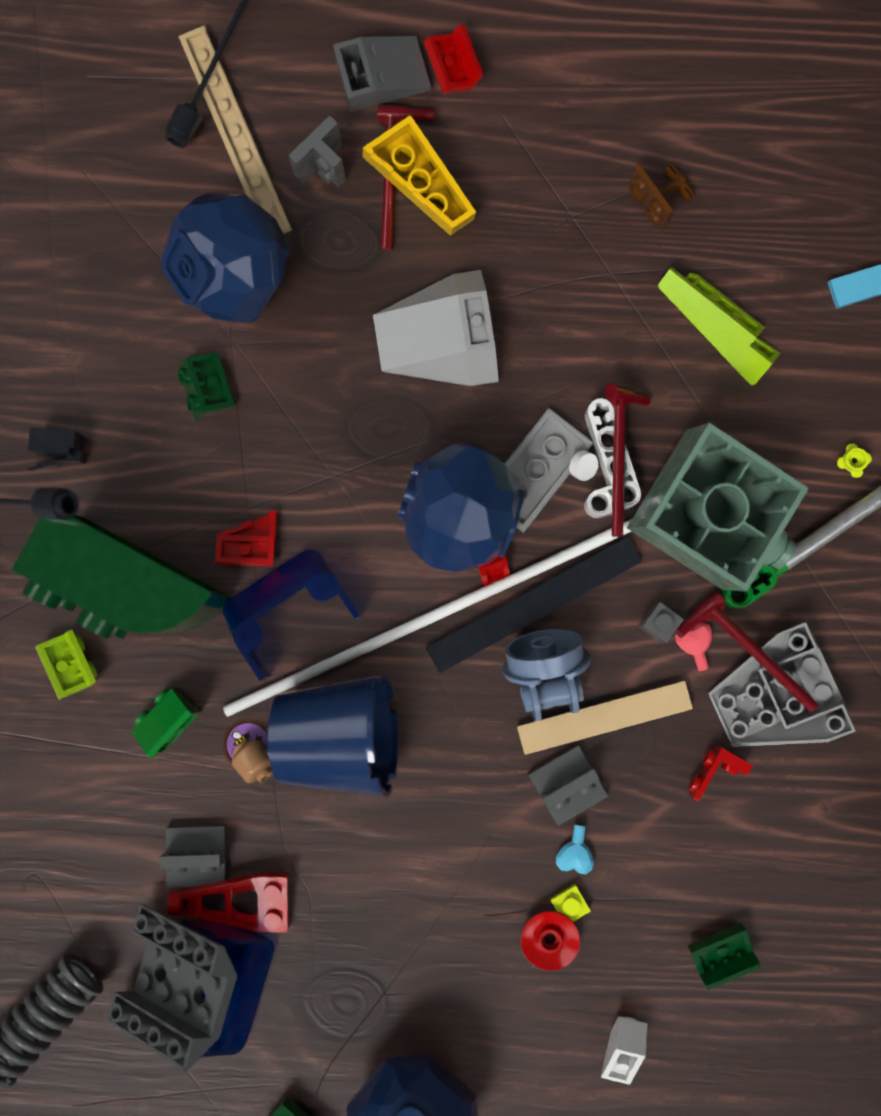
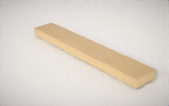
(604, 717)

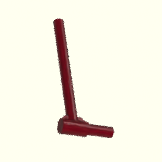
(390, 116)
(620, 398)
(713, 609)

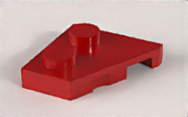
(249, 544)

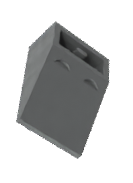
(380, 69)

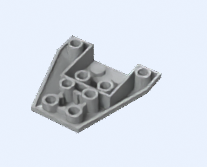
(440, 333)
(762, 712)

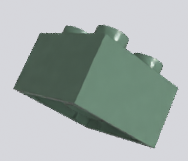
(720, 509)

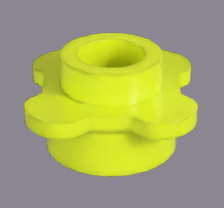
(862, 457)

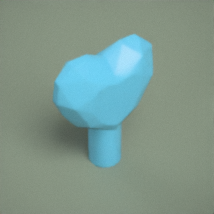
(575, 853)

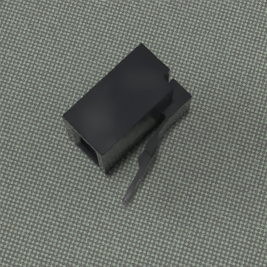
(56, 444)

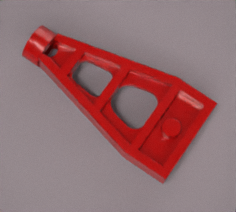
(272, 902)

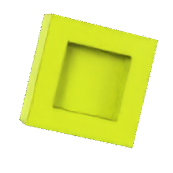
(570, 903)

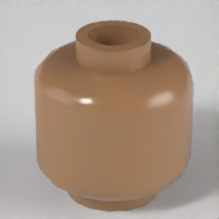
(252, 761)

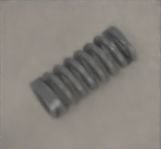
(41, 1011)

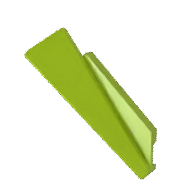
(722, 323)

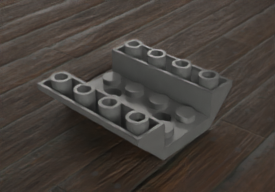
(170, 1010)

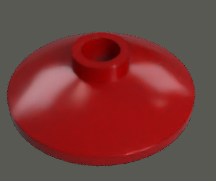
(553, 954)

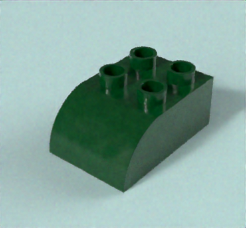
(112, 581)

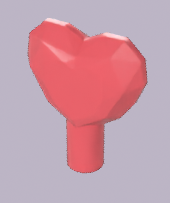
(696, 644)

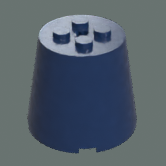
(336, 737)

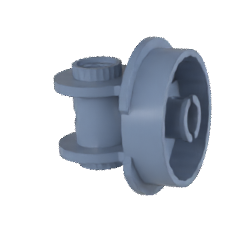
(547, 669)

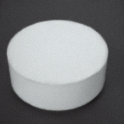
(583, 465)

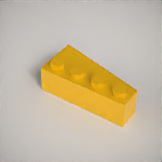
(418, 172)

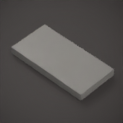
(544, 462)

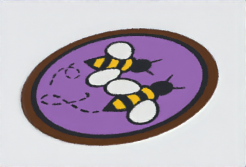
(242, 731)

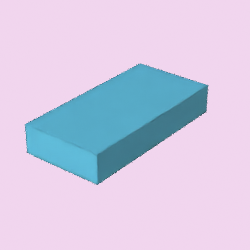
(856, 286)

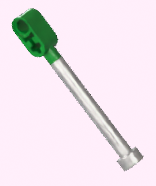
(808, 546)

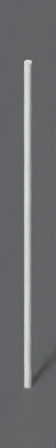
(421, 621)

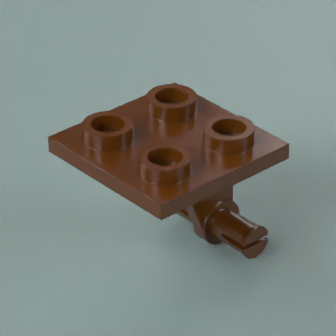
(645, 191)

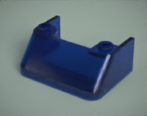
(304, 570)
(251, 960)

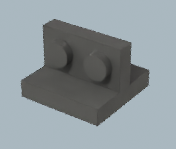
(319, 155)
(568, 785)
(194, 855)

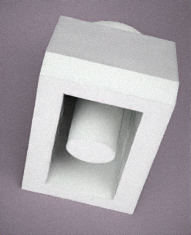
(625, 1050)

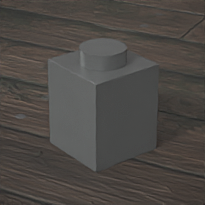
(660, 622)

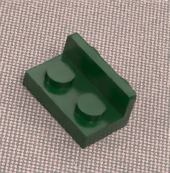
(205, 384)

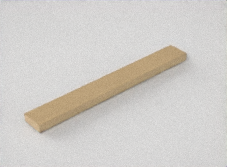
(232, 125)

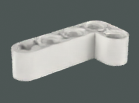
(605, 457)

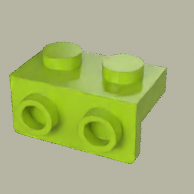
(66, 664)

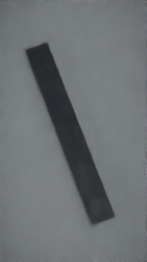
(533, 605)

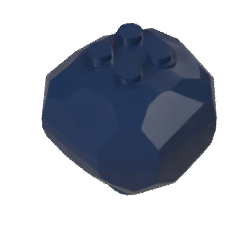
(225, 256)
(461, 507)
(413, 1088)

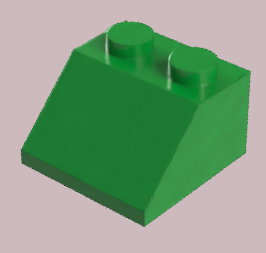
(165, 722)

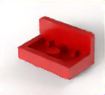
(454, 60)

